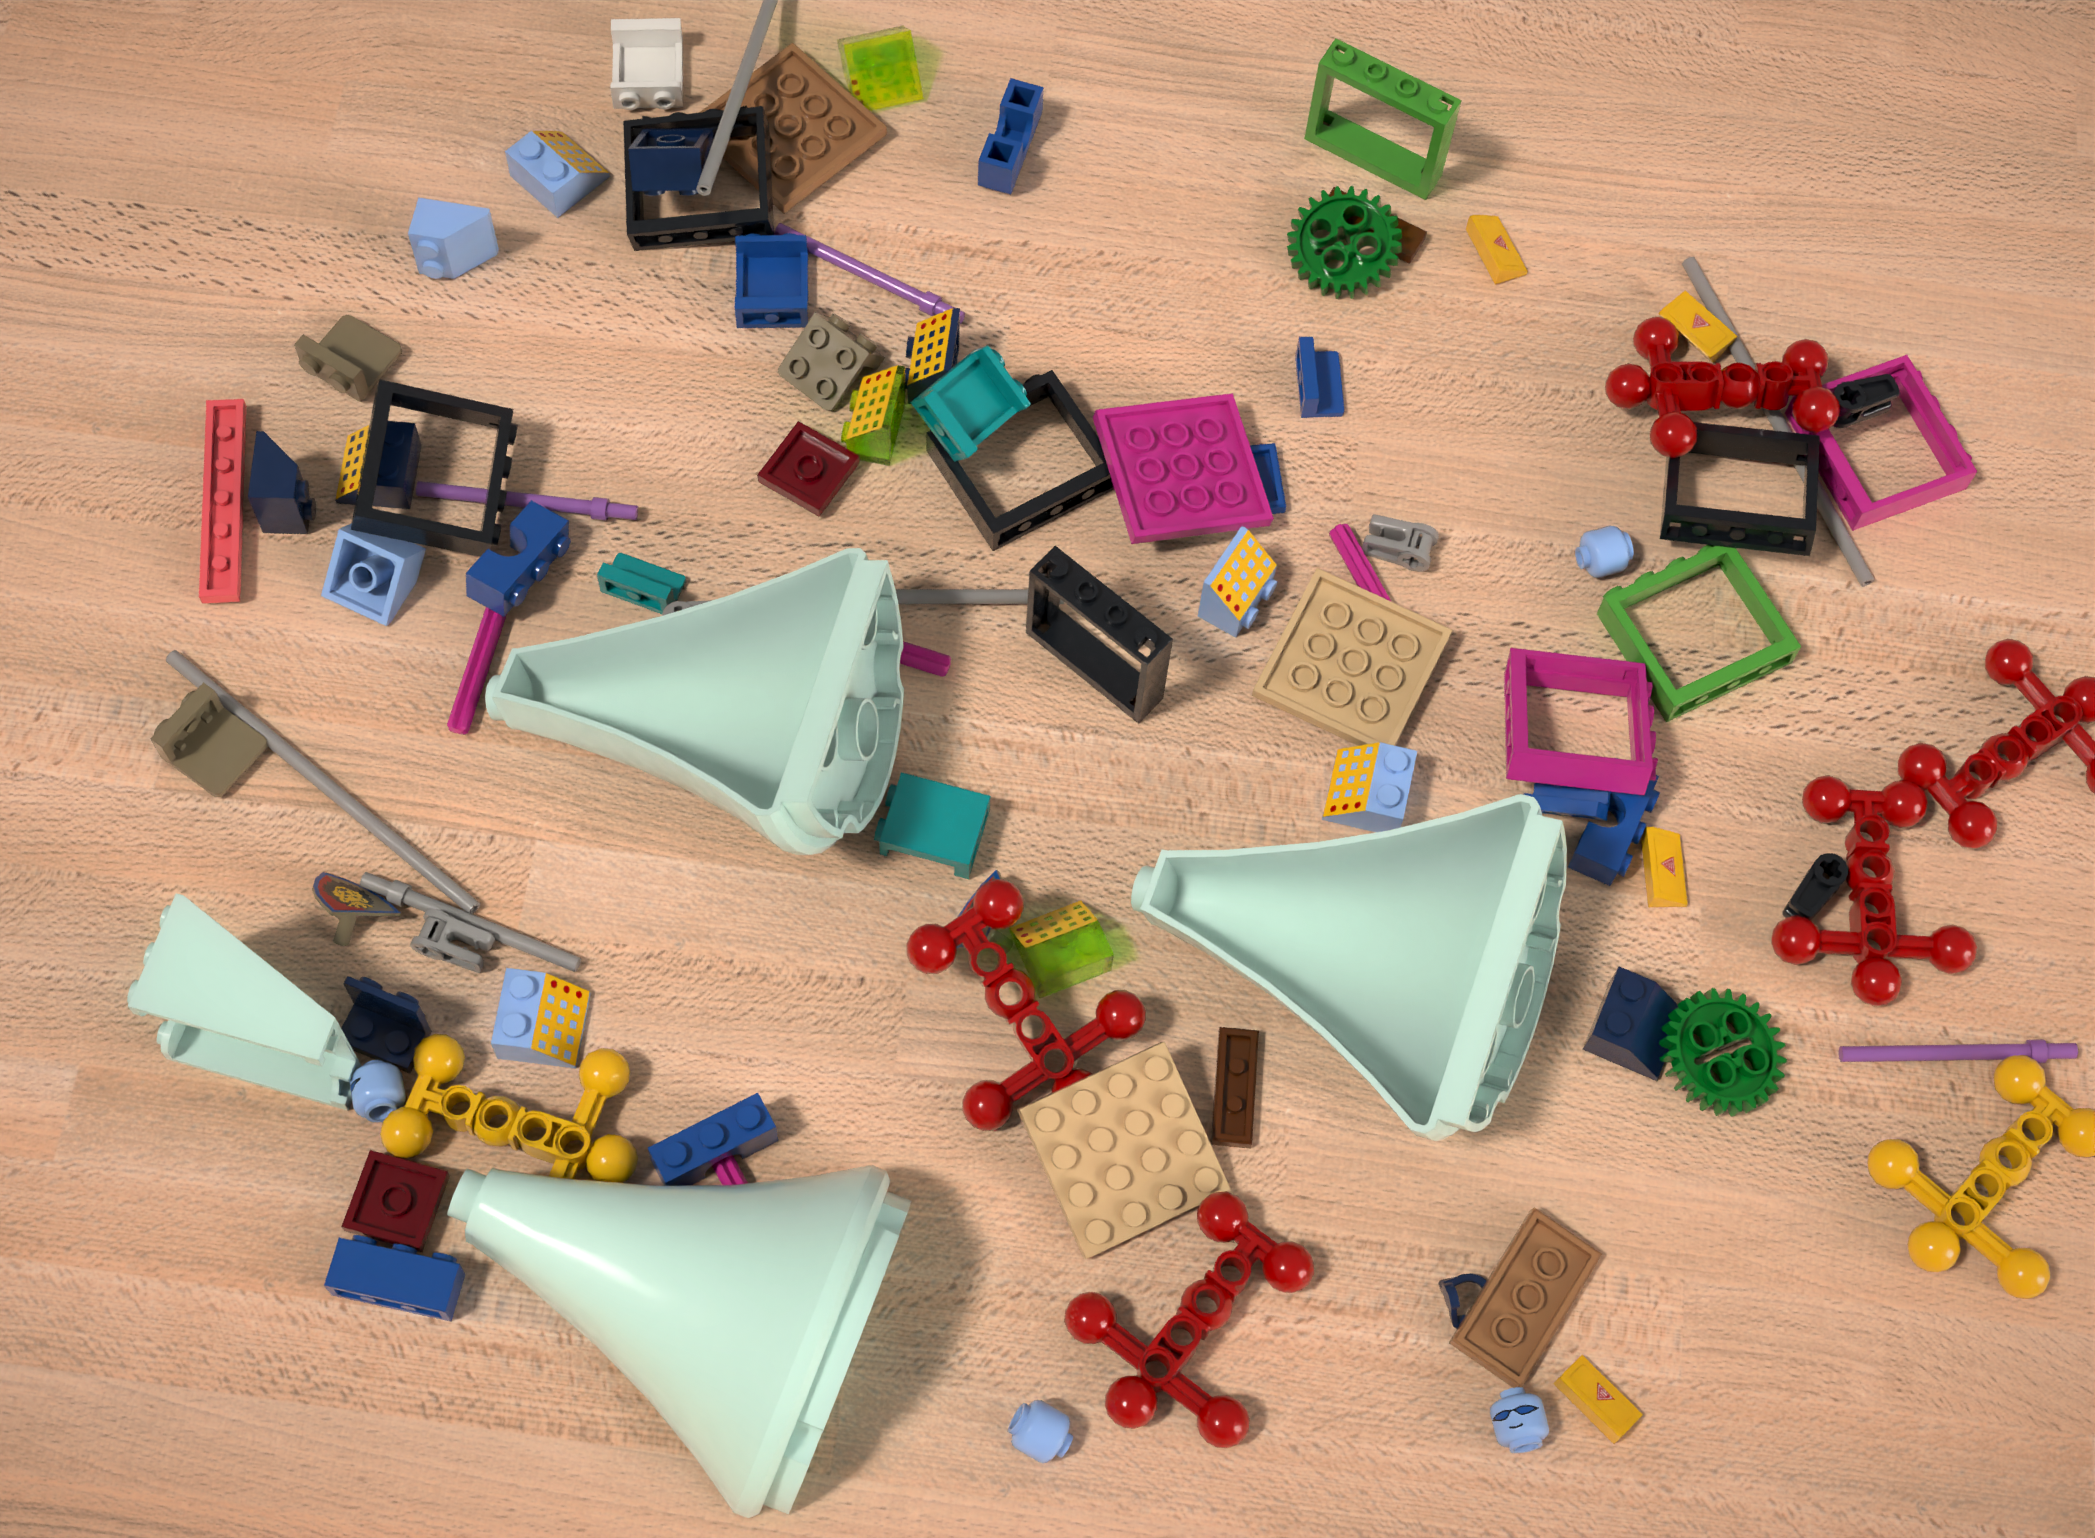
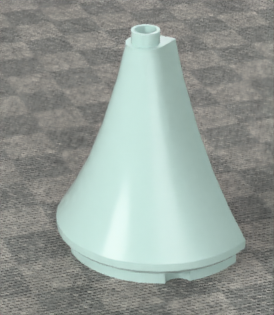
(753, 701)
(1394, 945)
(708, 1298)

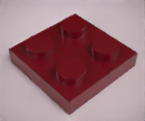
(808, 468)
(395, 1200)

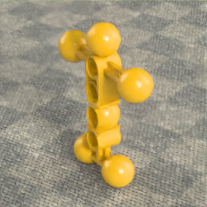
(441, 1059)
(1936, 1243)

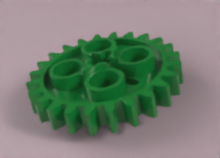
(1331, 216)
(1738, 1086)

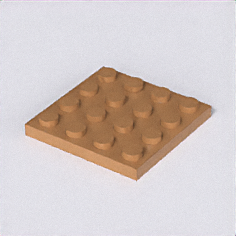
(812, 127)

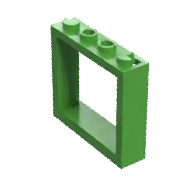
(1366, 147)
(1673, 702)

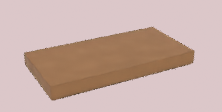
(1525, 1298)

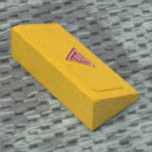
(1495, 248)
(1698, 326)
(1663, 868)
(1598, 1399)

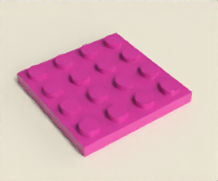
(1182, 468)

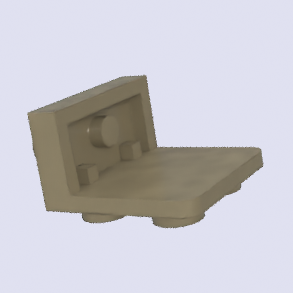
(349, 356)
(828, 360)
(208, 742)

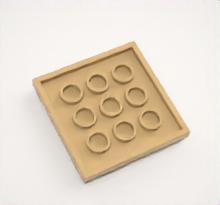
(1351, 662)
(1123, 1149)

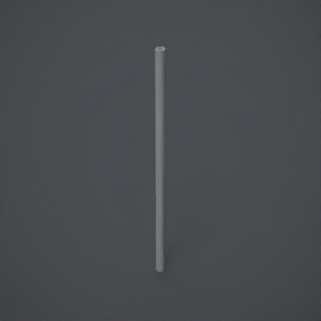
(736, 97)
(1779, 424)
(330, 788)

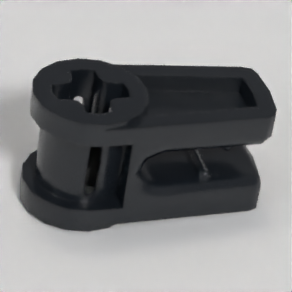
(1864, 399)
(1815, 889)

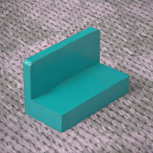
(640, 582)

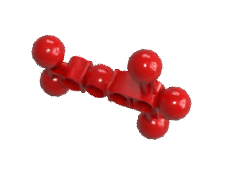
(1703, 385)
(2009, 664)
(934, 949)
(1874, 978)
(1133, 1399)

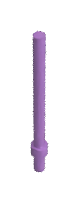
(927, 302)
(597, 507)
(2035, 1049)

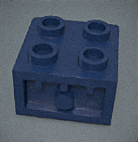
(384, 1023)

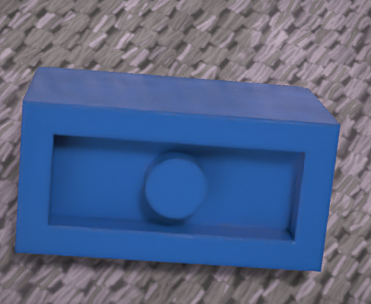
(1318, 381)
(1572, 801)

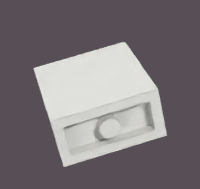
(647, 63)

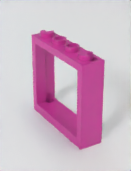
(1933, 426)
(1581, 675)

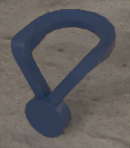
(1450, 1294)

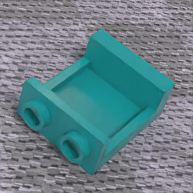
(971, 402)
(933, 822)

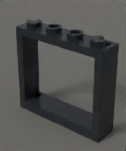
(701, 227)
(1046, 506)
(1739, 528)
(420, 530)
(1063, 578)

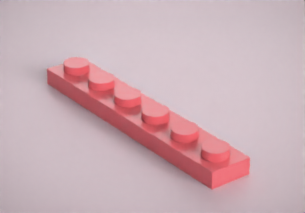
(222, 501)

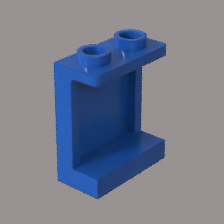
(771, 281)

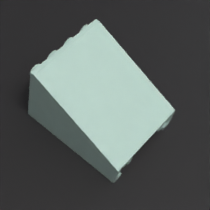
(238, 1012)

